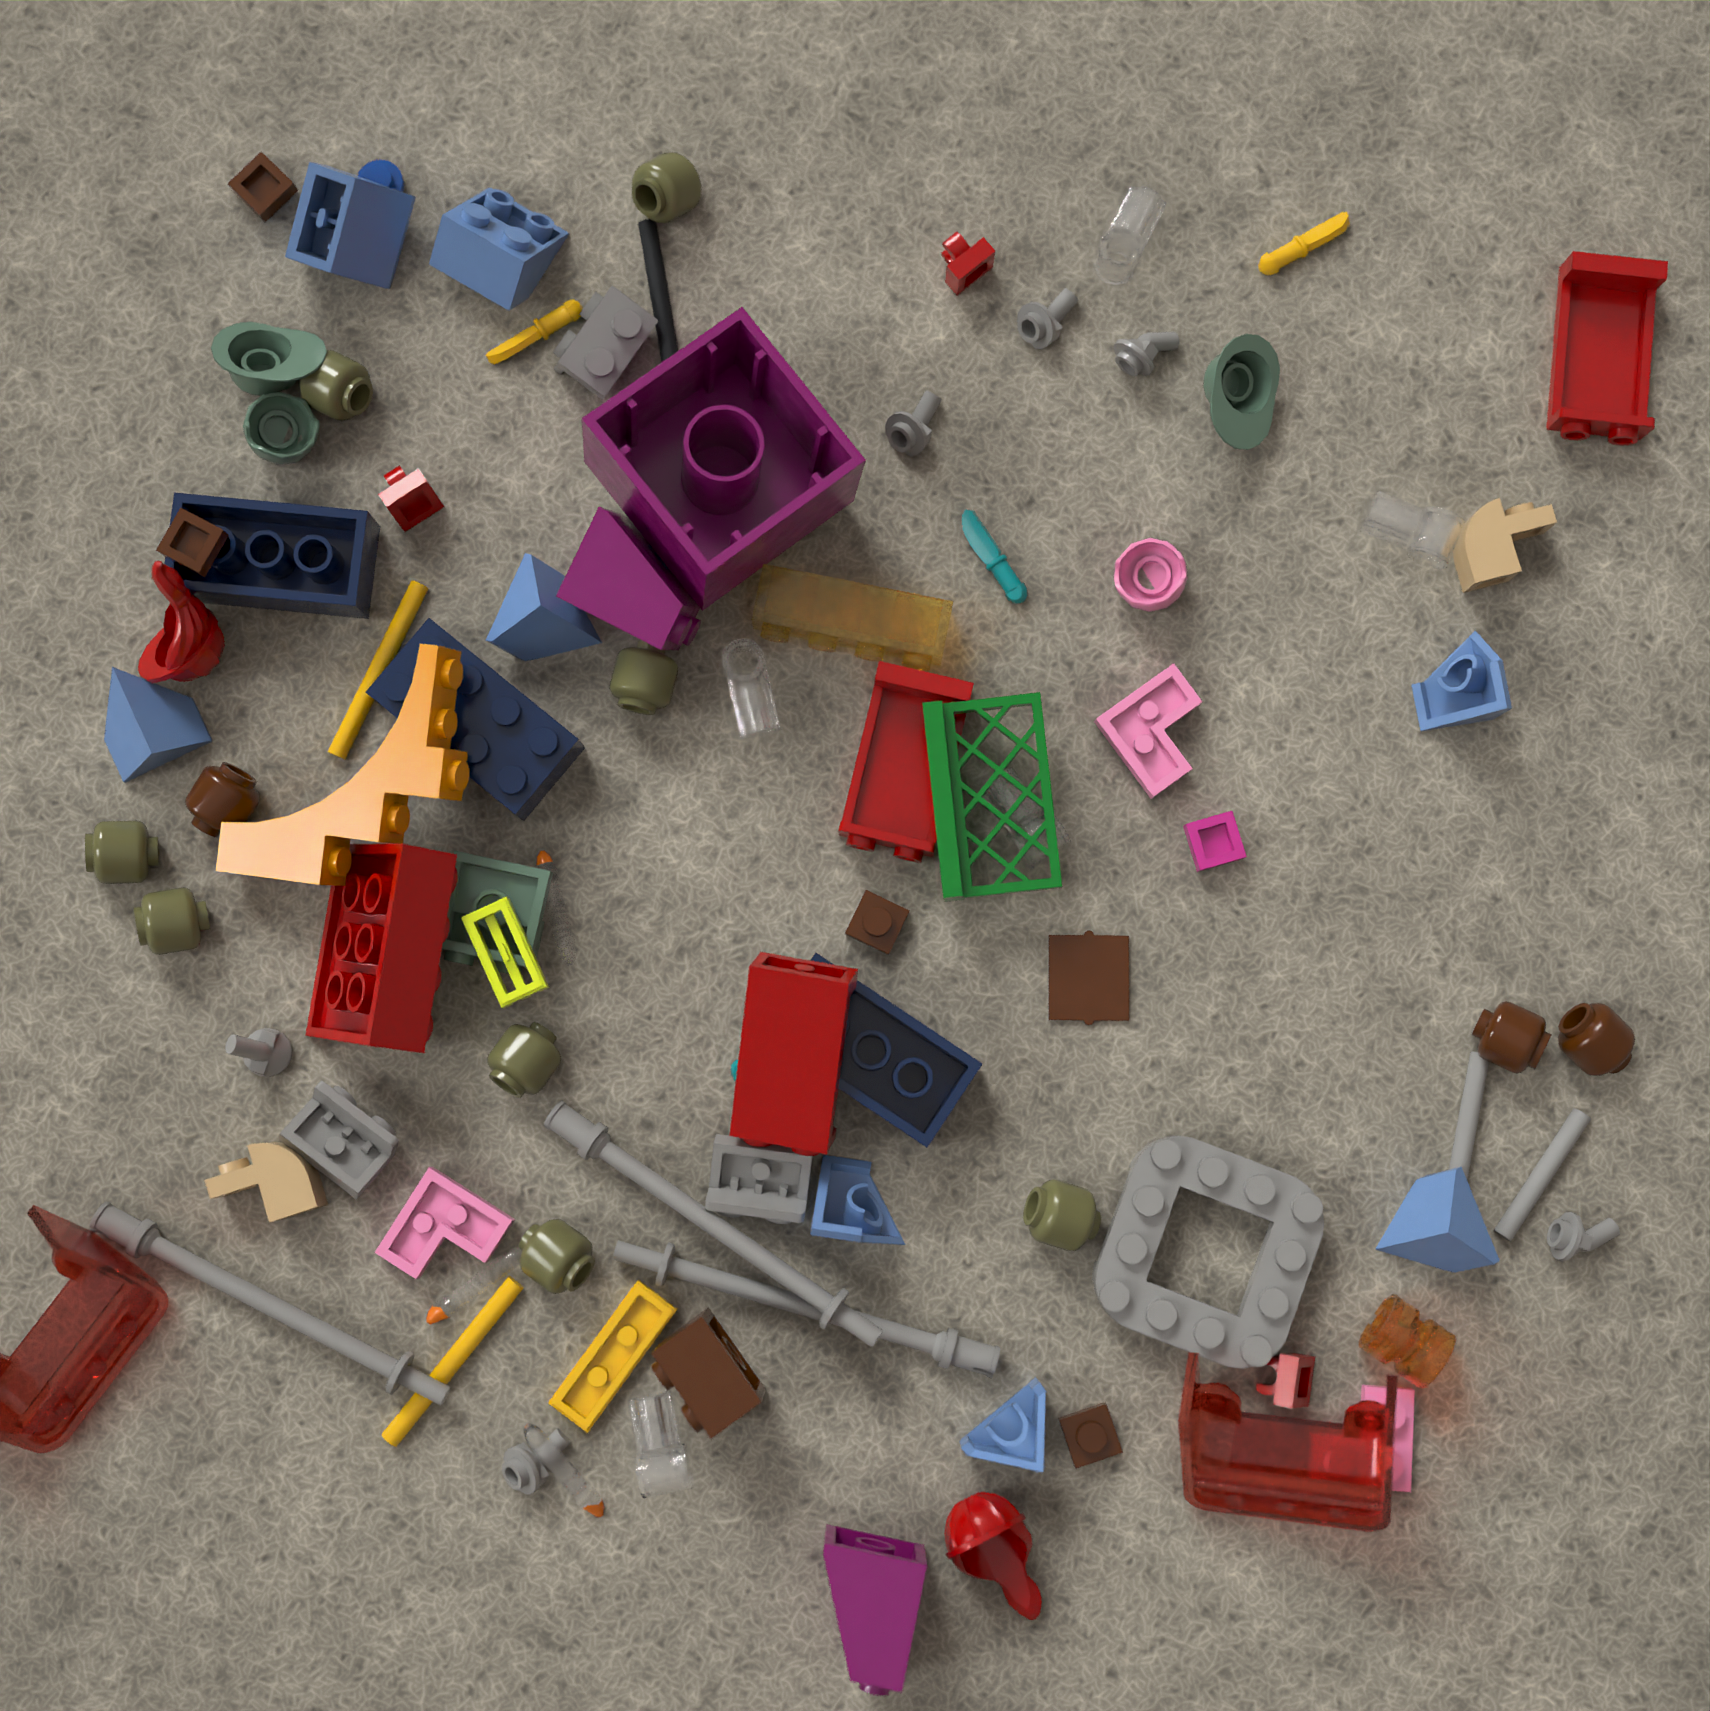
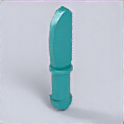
(991, 555)

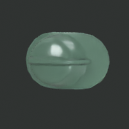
(267, 357)
(1243, 390)

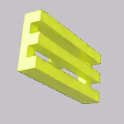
(522, 990)

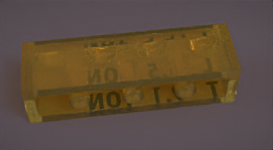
(852, 616)

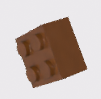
(707, 1374)

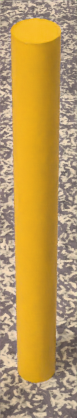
(384, 655)
(454, 1358)

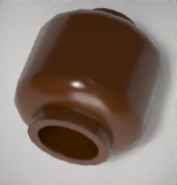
(222, 796)
(1511, 1037)
(1596, 1039)

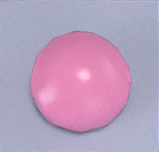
(1163, 567)

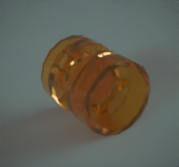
(1413, 1345)

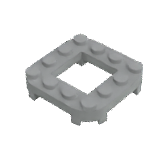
(1276, 1279)

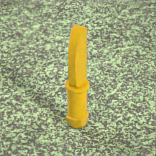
(1301, 245)
(543, 328)

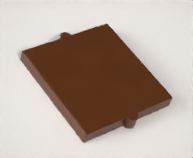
(1088, 977)

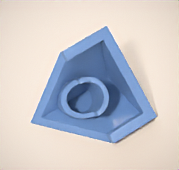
(537, 622)
(1463, 688)
(149, 725)
(851, 1205)
(1440, 1225)
(1013, 1431)

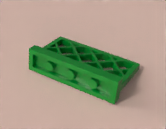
(949, 802)

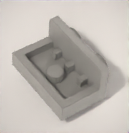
(605, 342)
(341, 1139)
(758, 1181)

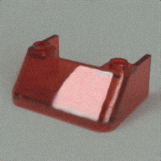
(78, 1339)
(1287, 1464)

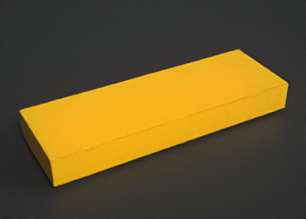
(612, 1356)

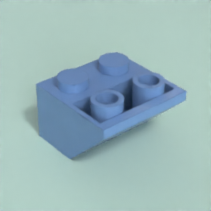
(349, 225)
(496, 247)

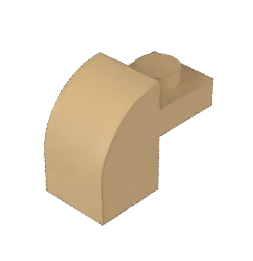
(1486, 545)
(283, 1176)

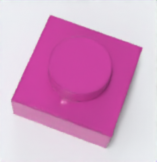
(1214, 841)

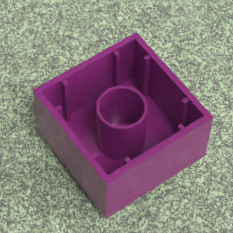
(721, 457)

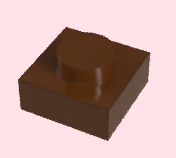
(263, 187)
(192, 542)
(877, 922)
(1090, 1435)

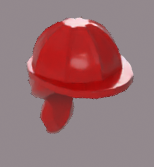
(190, 638)
(992, 1543)

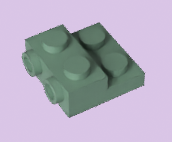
(484, 882)

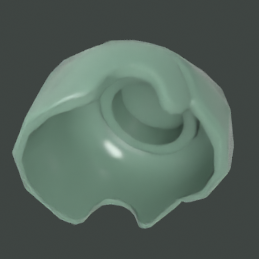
(269, 421)

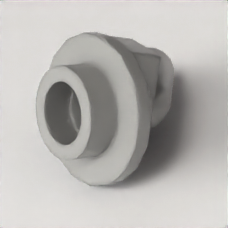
(1041, 324)
(1137, 355)
(910, 432)
(264, 1051)
(1568, 1237)
(528, 1467)

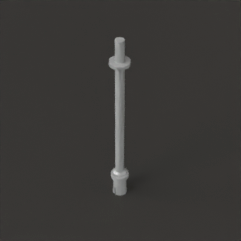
(595, 1142)
(144, 1239)
(944, 1347)

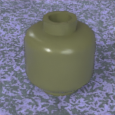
(666, 187)
(338, 387)
(643, 678)
(120, 852)
(171, 921)
(524, 1059)
(1061, 1215)
(556, 1256)

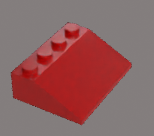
(383, 948)

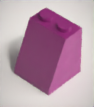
(629, 585)
(876, 1603)

